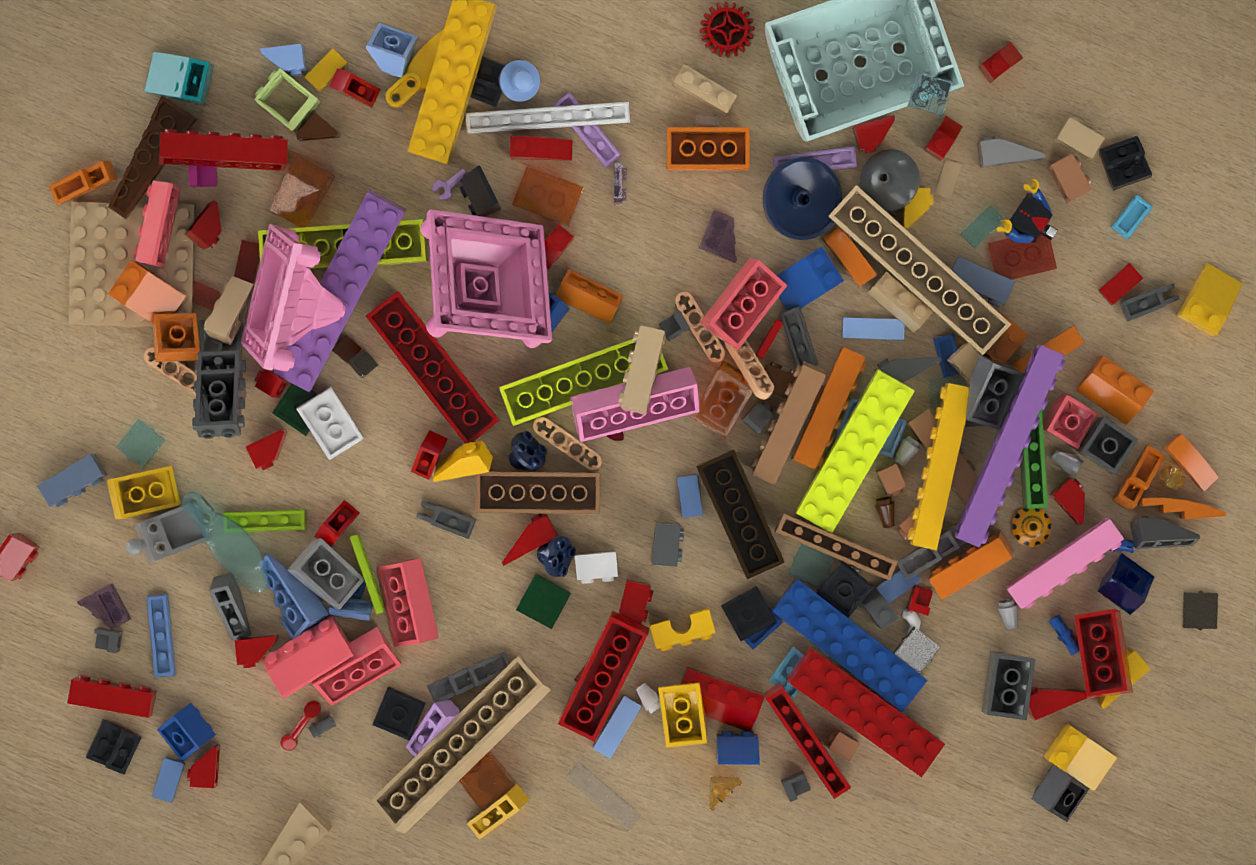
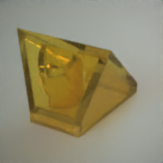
(721, 788)

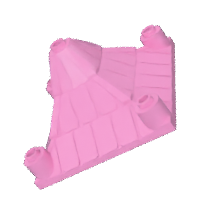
(488, 277)
(286, 300)

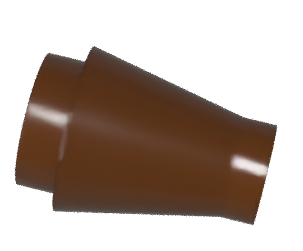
(885, 510)

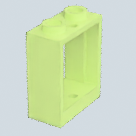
(302, 114)

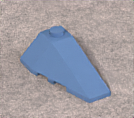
(297, 603)

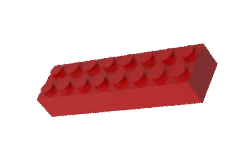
(432, 368)
(865, 711)

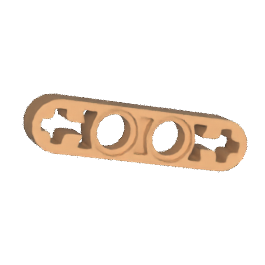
(696, 329)
(177, 376)
(755, 382)
(565, 446)

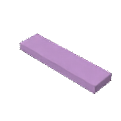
(592, 136)
(834, 158)

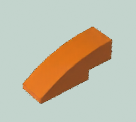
(83, 182)
(849, 256)
(1191, 461)
(1138, 478)

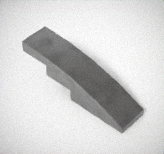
(923, 557)
(468, 677)

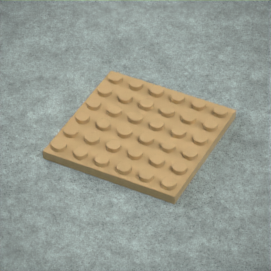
(101, 250)

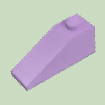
(434, 722)

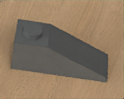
(906, 368)
(1160, 534)
(230, 605)

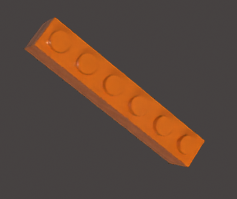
(829, 407)

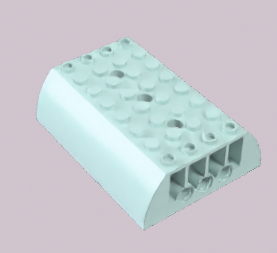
(830, 40)

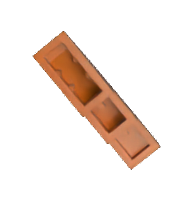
(1061, 343)
(1187, 508)

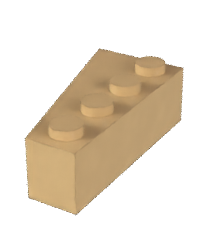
(642, 369)
(298, 836)

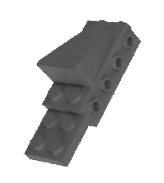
(220, 374)

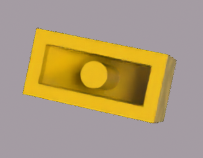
(916, 207)

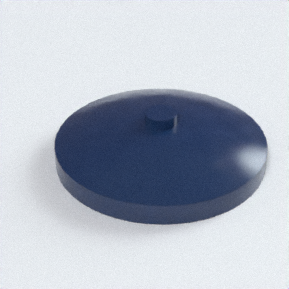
(801, 198)

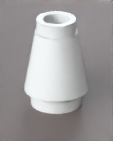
(649, 698)

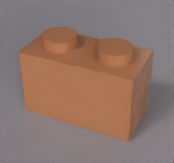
(1070, 178)

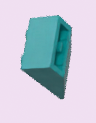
(179, 77)

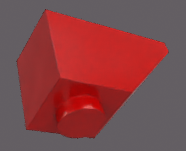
(1000, 62)
(354, 87)
(872, 134)
(943, 138)
(206, 227)
(556, 244)
(270, 383)
(267, 449)
(429, 454)
(1071, 499)
(337, 523)
(253, 649)
(206, 770)

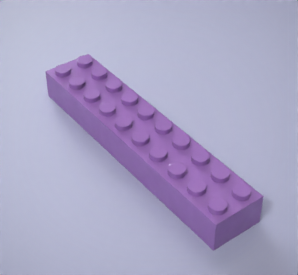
(346, 279)
(1008, 445)

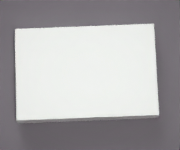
(330, 423)

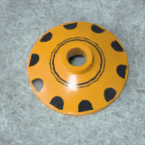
(1022, 521)

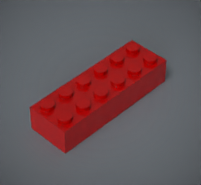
(223, 151)
(603, 675)

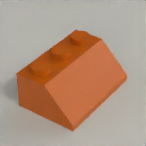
(1114, 390)

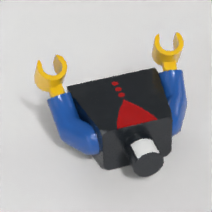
(1030, 218)

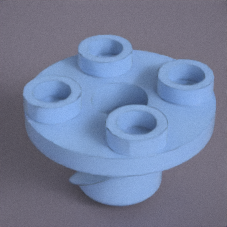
(519, 80)

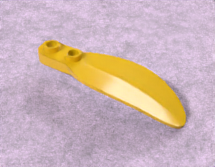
(417, 72)

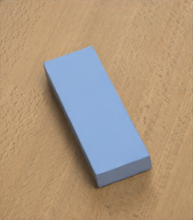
(873, 328)
(617, 726)

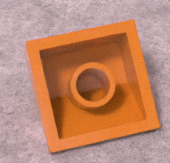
(176, 337)

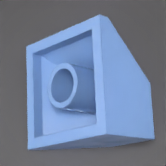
(391, 49)

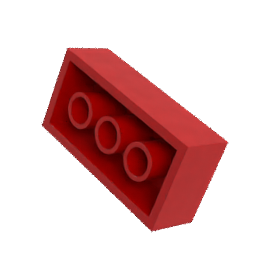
(1103, 653)

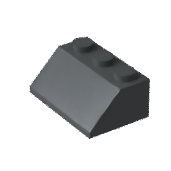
(1008, 685)

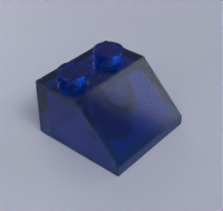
(1126, 584)

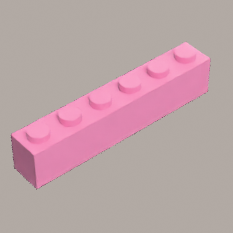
(1065, 562)

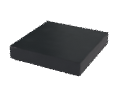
(845, 589)
(748, 613)
(398, 713)

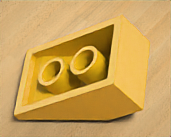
(1210, 300)
(143, 492)
(683, 715)
(1080, 757)

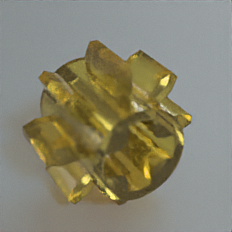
(1172, 477)

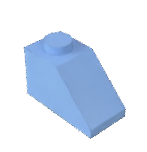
(288, 58)

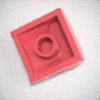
(1069, 420)

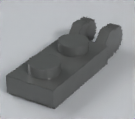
(1147, 302)
(448, 520)

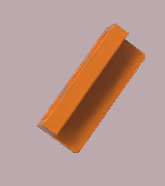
(589, 296)

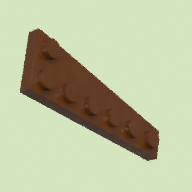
(145, 162)

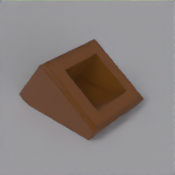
(346, 349)

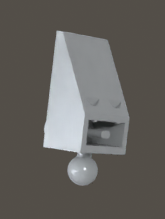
(172, 531)

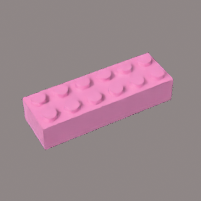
(601, 415)

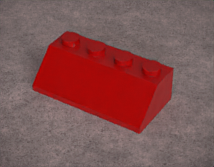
(726, 700)

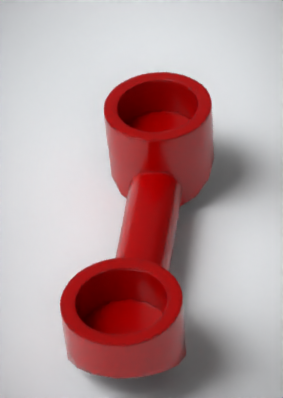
(311, 710)

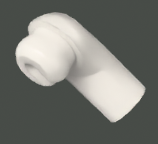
(912, 618)

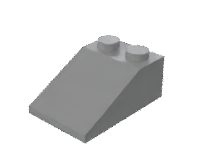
(326, 573)

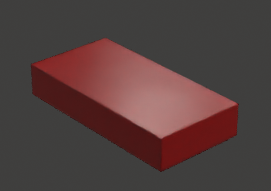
(1120, 284)
(772, 333)

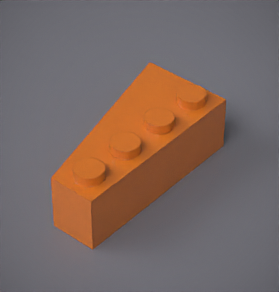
(971, 565)

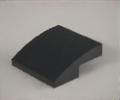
(486, 83)
(1125, 163)
(113, 746)

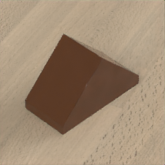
(317, 129)

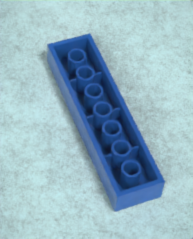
(849, 645)

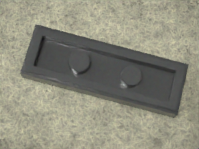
(798, 336)

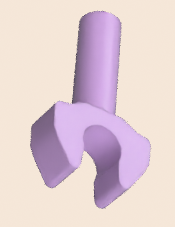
(449, 184)

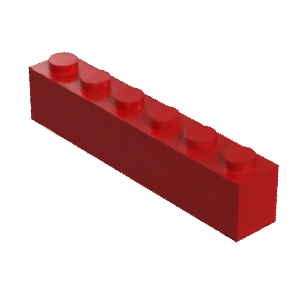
(807, 740)

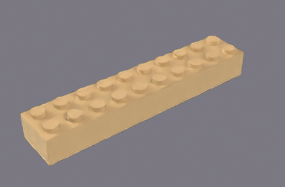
(919, 270)
(460, 745)

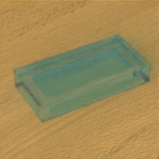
(982, 226)

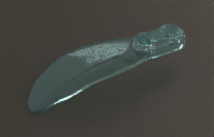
(229, 544)

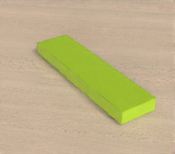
(269, 520)
(367, 573)

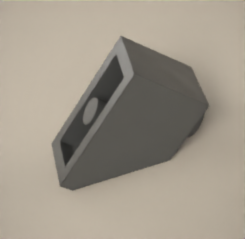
(758, 416)
(879, 609)

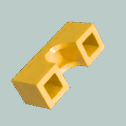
(700, 627)

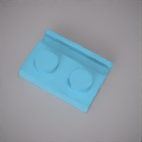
(785, 669)

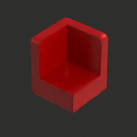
(920, 600)

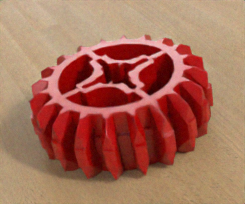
(736, 29)

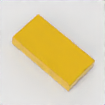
(324, 71)

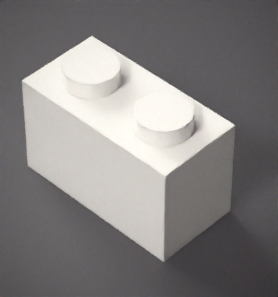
(595, 566)

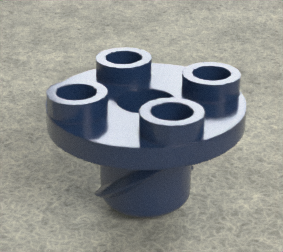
(526, 452)
(556, 556)

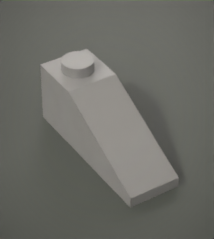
(1002, 152)

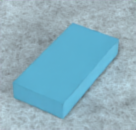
(1131, 217)

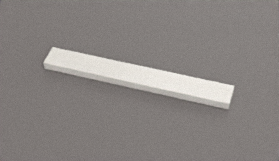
(547, 117)

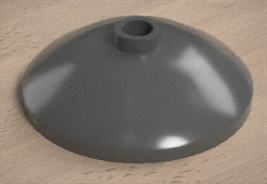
(901, 180)

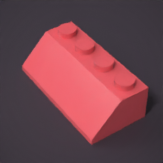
(158, 223)
(743, 303)
(407, 602)
(308, 656)
(371, 661)

